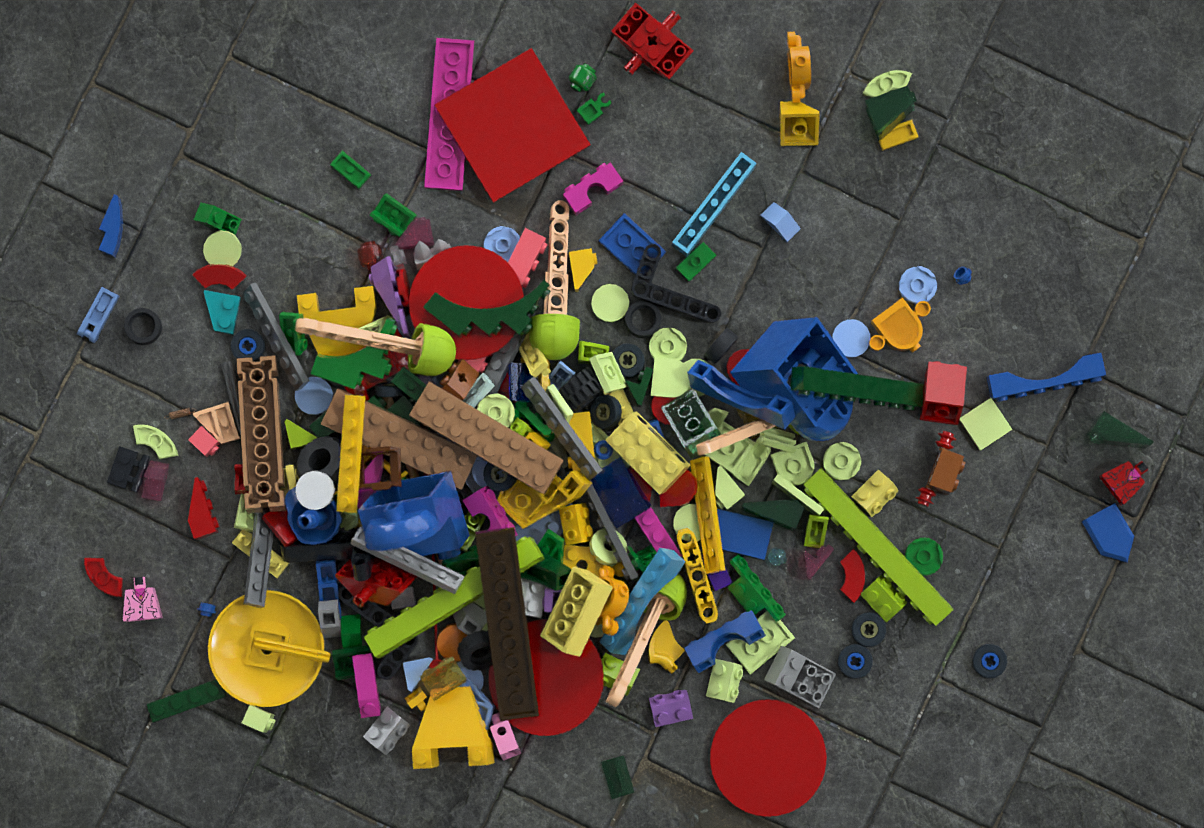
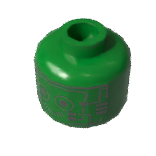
(582, 77)

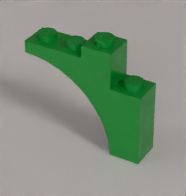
(348, 368)

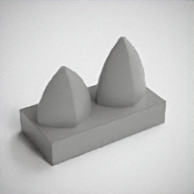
(423, 253)

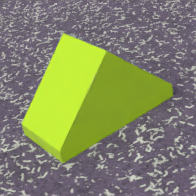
(588, 350)
(297, 436)
(815, 531)

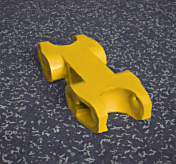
(702, 584)

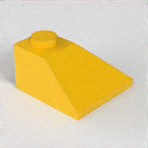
(798, 124)

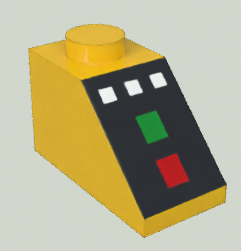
(582, 266)

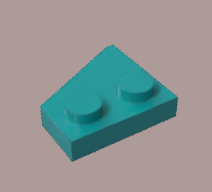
(222, 310)

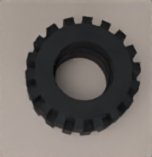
(581, 389)

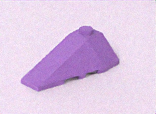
(384, 280)

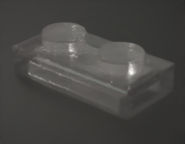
(399, 257)

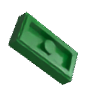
(350, 170)
(696, 262)

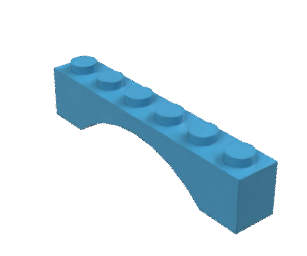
(659, 572)

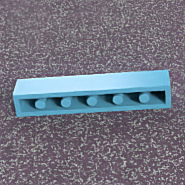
(714, 204)

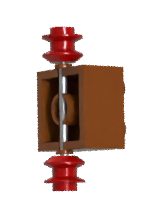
(944, 471)

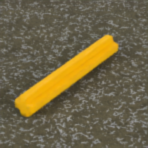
(292, 650)

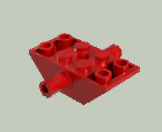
(638, 29)
(382, 587)

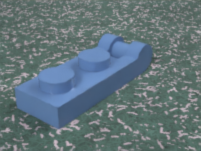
(98, 314)

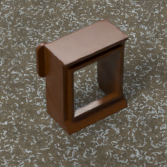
(395, 468)

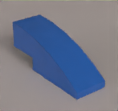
(112, 227)
(327, 582)

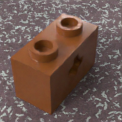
(459, 379)

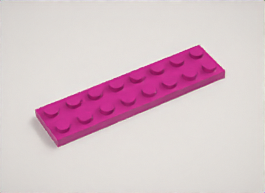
(451, 73)

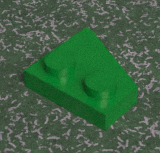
(552, 545)

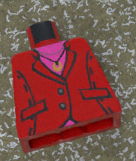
(1124, 480)

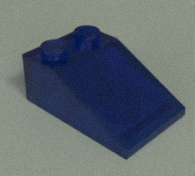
(620, 493)

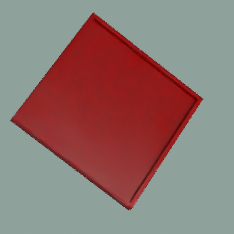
(512, 125)

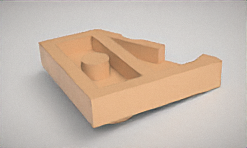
(219, 422)

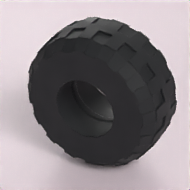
(317, 454)

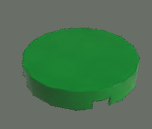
(921, 560)

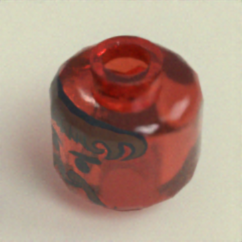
(370, 254)

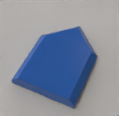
(1110, 533)

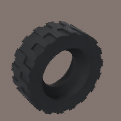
(469, 645)

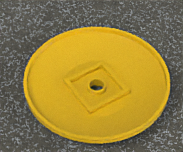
(249, 672)

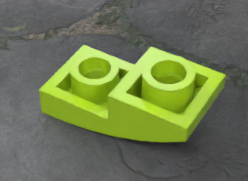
(474, 525)

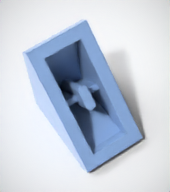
(780, 221)
(561, 375)
(414, 670)

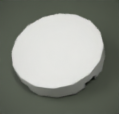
(315, 490)

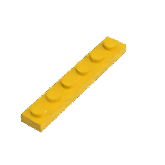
(350, 453)
(707, 516)

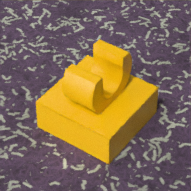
(416, 698)

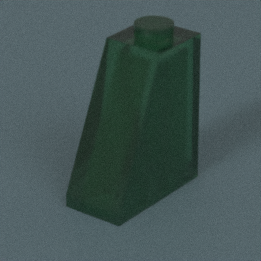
(889, 110)

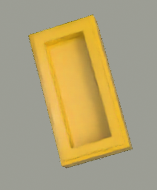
(900, 134)

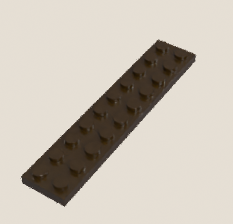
(507, 623)

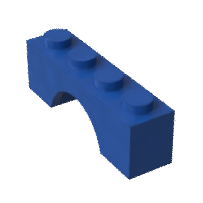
(744, 628)

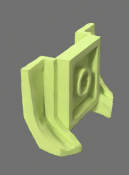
(741, 458)

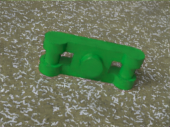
(535, 421)

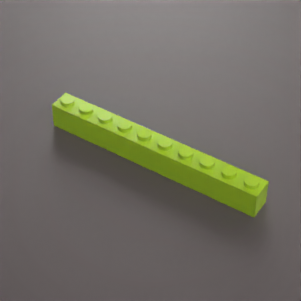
(878, 546)
(440, 605)

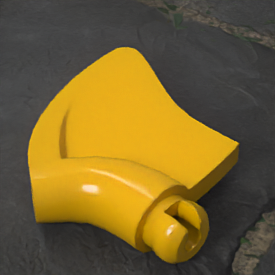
(664, 648)

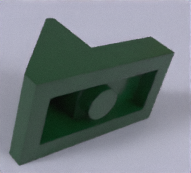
(638, 391)

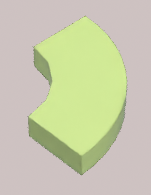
(887, 82)
(156, 440)

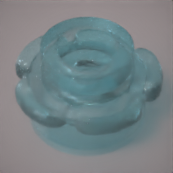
(777, 556)

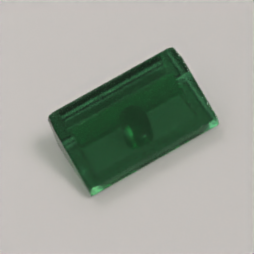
(617, 777)

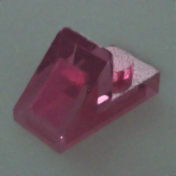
(155, 480)
(813, 564)

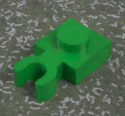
(592, 110)

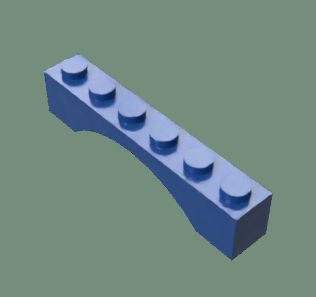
(711, 382)
(1006, 384)

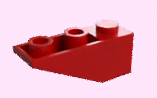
(200, 515)

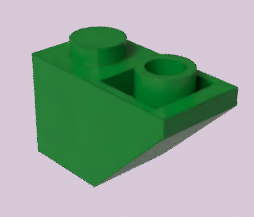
(217, 218)

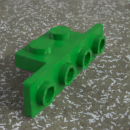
(751, 592)

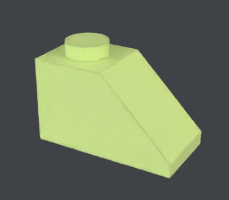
(726, 490)

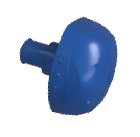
(312, 525)

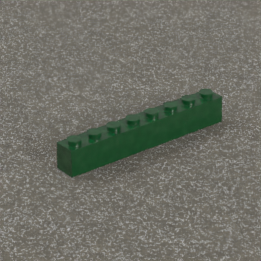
(856, 387)

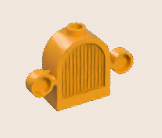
(799, 67)
(899, 327)
(615, 603)

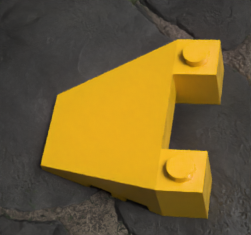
(350, 317)
(529, 506)
(452, 722)

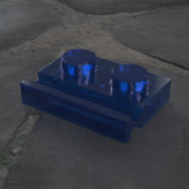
(518, 376)

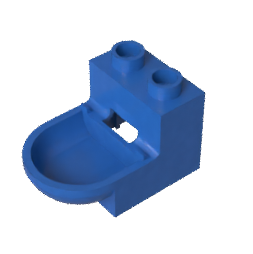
(770, 364)
(417, 516)

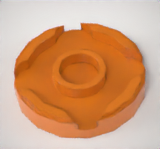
(449, 640)

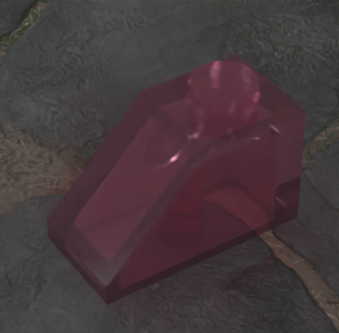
(415, 232)

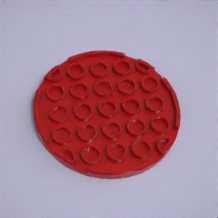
(470, 279)
(564, 683)
(768, 757)

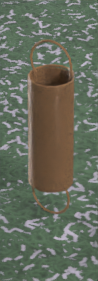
(179, 413)

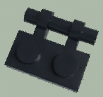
(123, 466)

